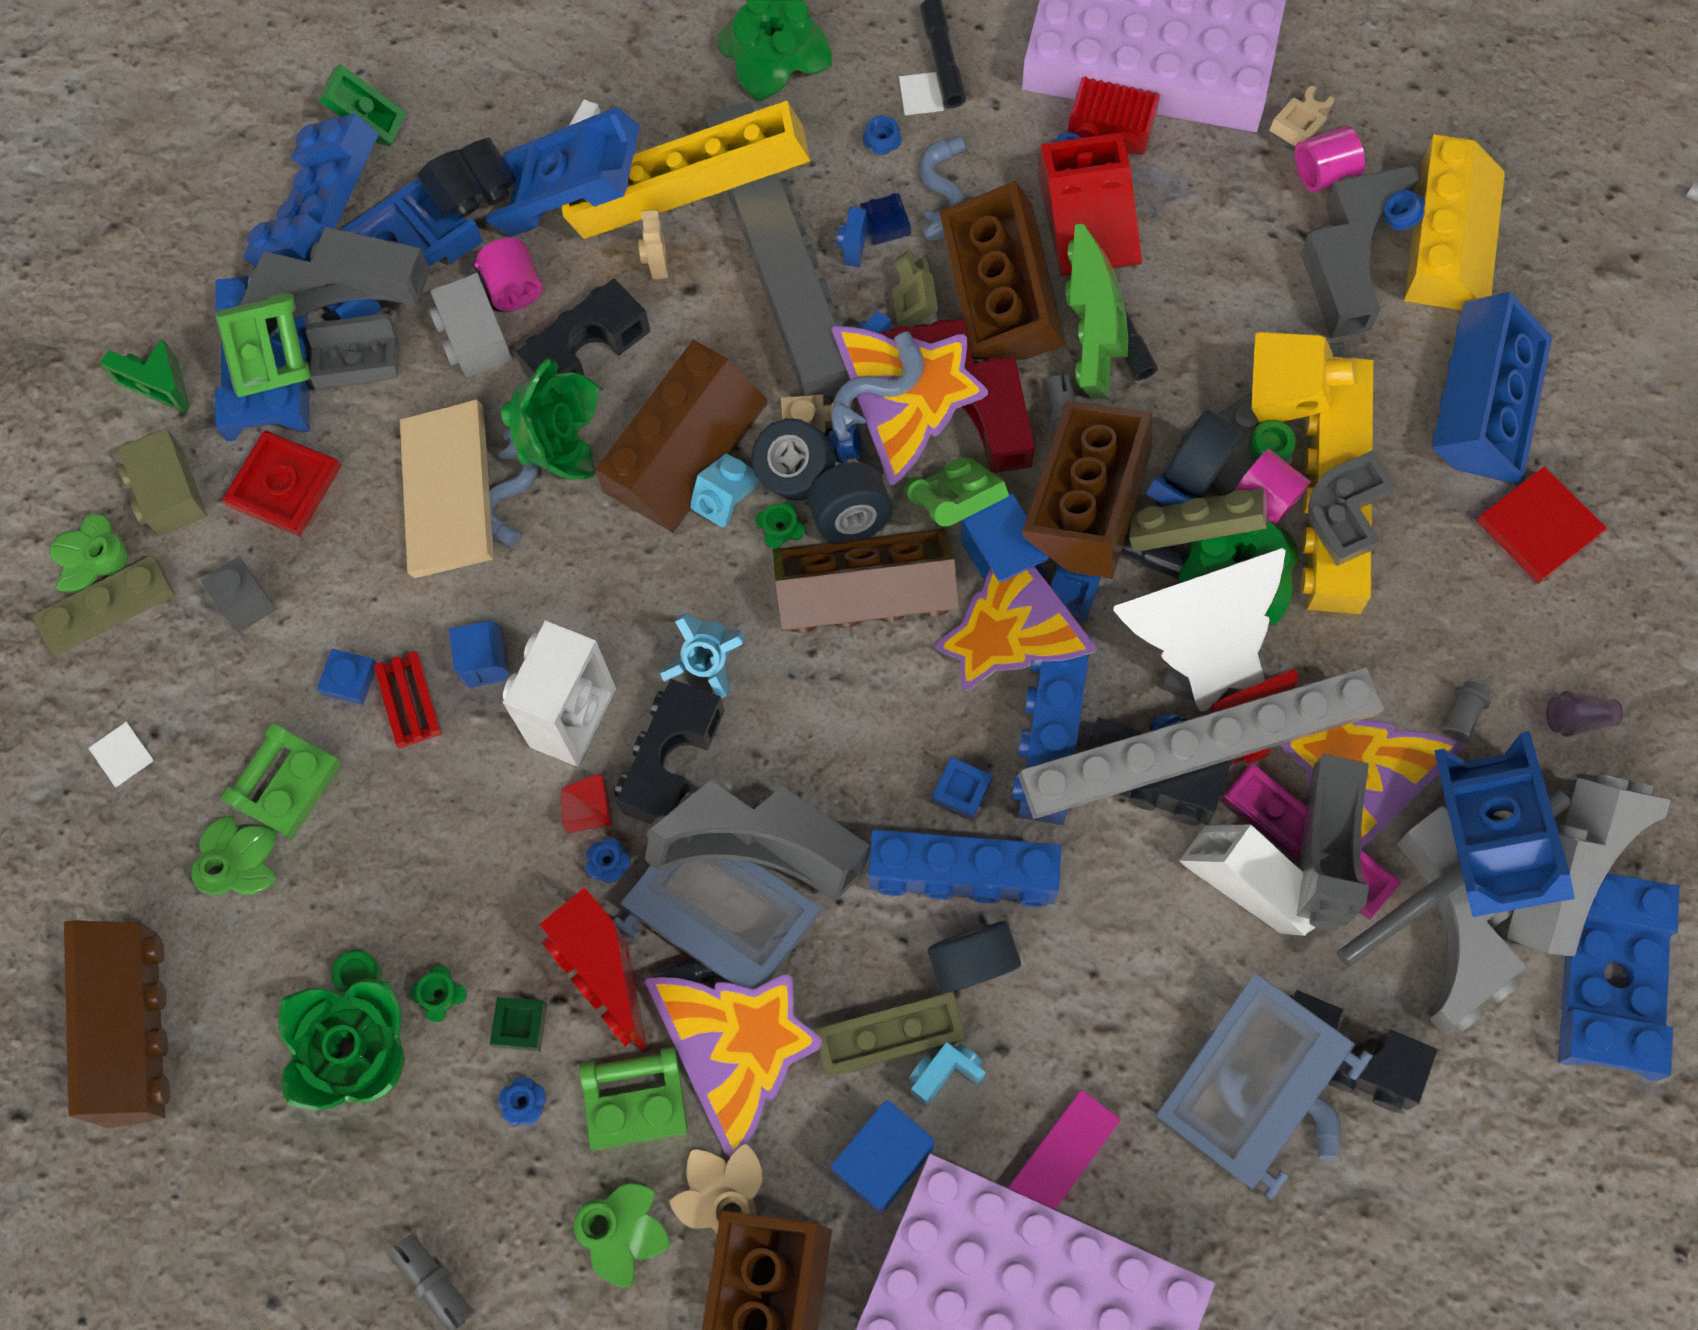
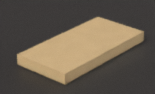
(446, 489)

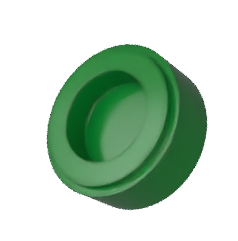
(1272, 436)
(354, 967)

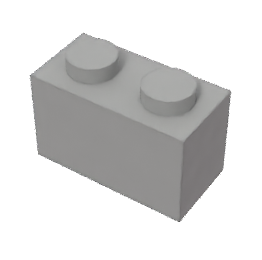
(470, 325)

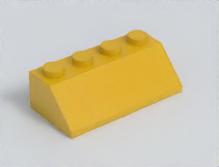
(1458, 235)

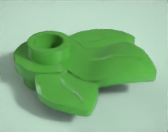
(87, 554)
(239, 854)
(629, 1233)

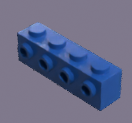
(1055, 721)
(964, 868)

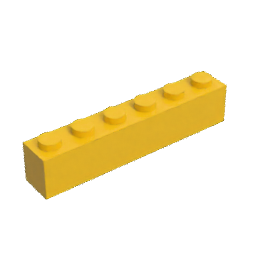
(699, 168)
(1336, 439)

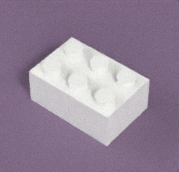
(559, 692)

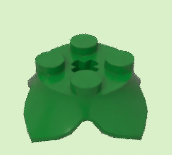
(771, 42)
(547, 419)
(1219, 553)
(317, 1022)

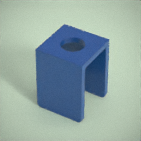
(997, 541)
(883, 1157)

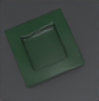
(518, 1024)

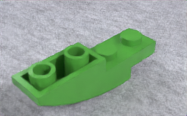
(1100, 305)

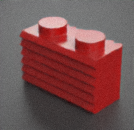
(1111, 109)

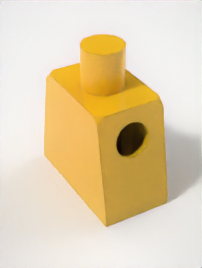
(1296, 376)

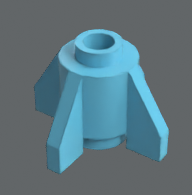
(704, 651)

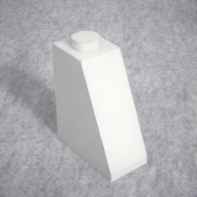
(1250, 873)

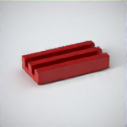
(398, 668)

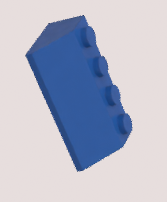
(1492, 389)

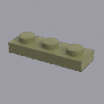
(1198, 519)
(103, 605)
(890, 1035)

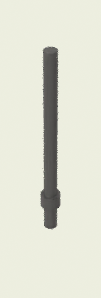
(1418, 904)

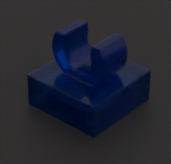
(886, 219)

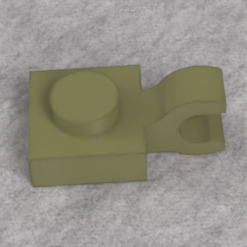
(916, 293)

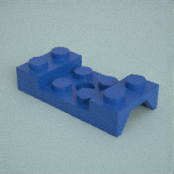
(331, 163)
(567, 165)
(413, 221)
(281, 405)
(1511, 859)
(1626, 1025)

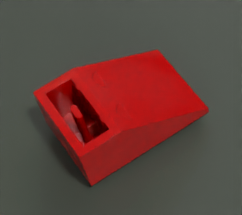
(1092, 186)
(590, 942)

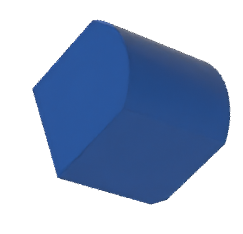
(479, 653)

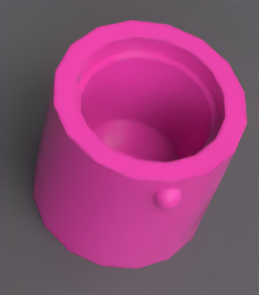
(1329, 158)
(509, 274)
(1280, 482)

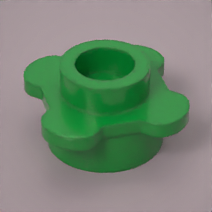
(776, 514)
(425, 989)

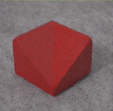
(586, 804)

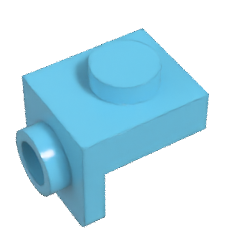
(721, 488)
(932, 1074)

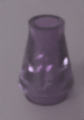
(1580, 713)

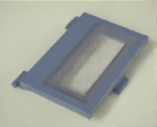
(722, 915)
(1257, 1082)

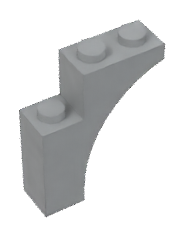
(1597, 829)
(1477, 956)

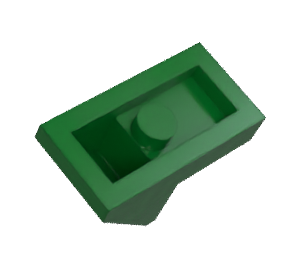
(349, 94)
(156, 378)

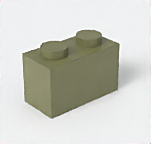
(161, 483)

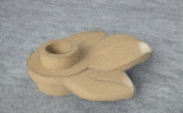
(716, 1186)

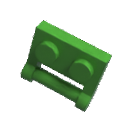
(249, 346)
(966, 486)
(292, 789)
(637, 1114)

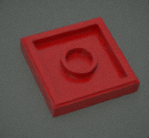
(281, 483)
(1541, 524)

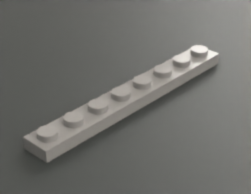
(1199, 743)

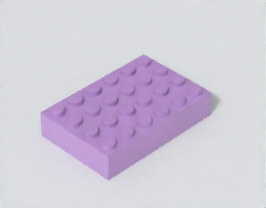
(1199, 55)
(1004, 1262)

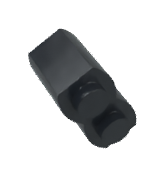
(467, 178)

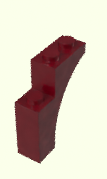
(1000, 415)

